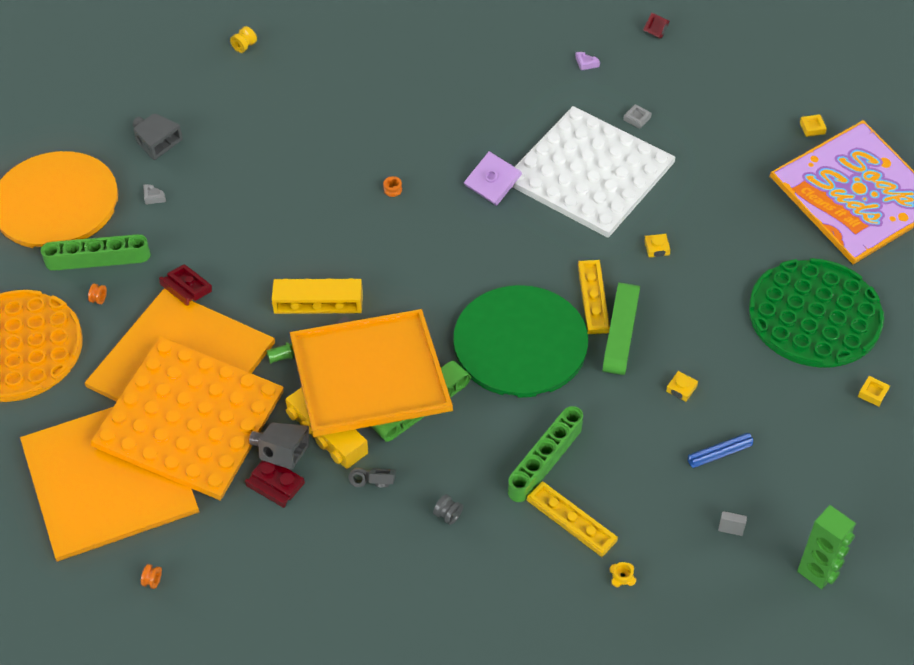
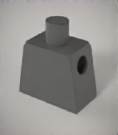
(156, 134)
(281, 443)

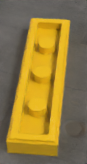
(593, 297)
(572, 519)

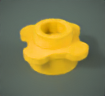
(622, 568)

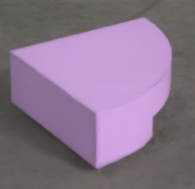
(586, 61)

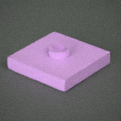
(492, 178)

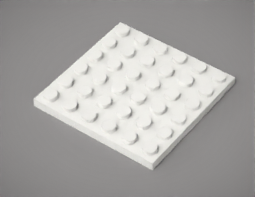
(591, 171)

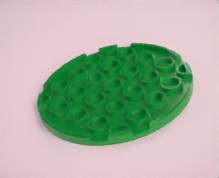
(816, 313)
(520, 341)

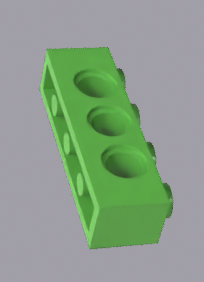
(826, 547)

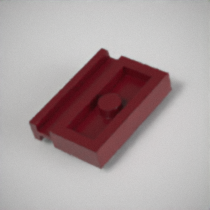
(185, 284)
(275, 482)

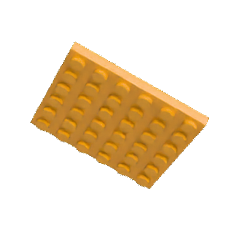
(188, 417)

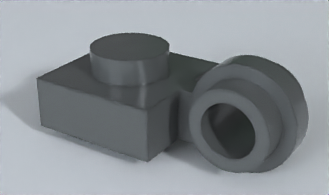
(380, 477)

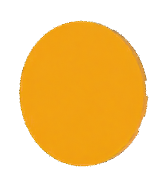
(56, 198)
(36, 343)

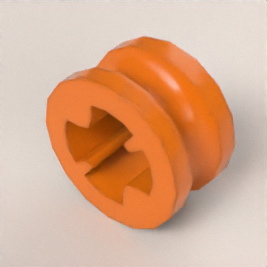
(392, 186)
(97, 293)
(151, 576)

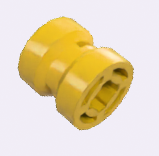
(242, 40)

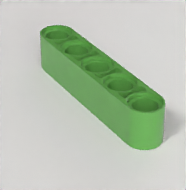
(95, 252)
(621, 329)
(455, 379)
(544, 462)

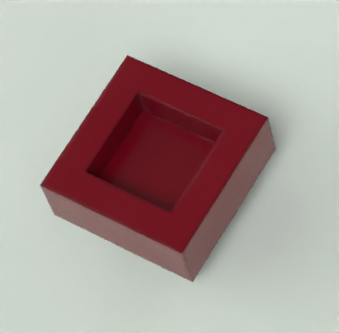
(656, 25)

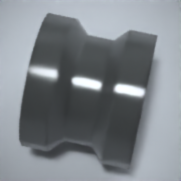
(448, 509)

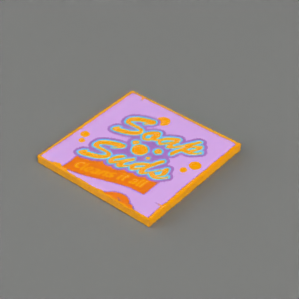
(852, 190)

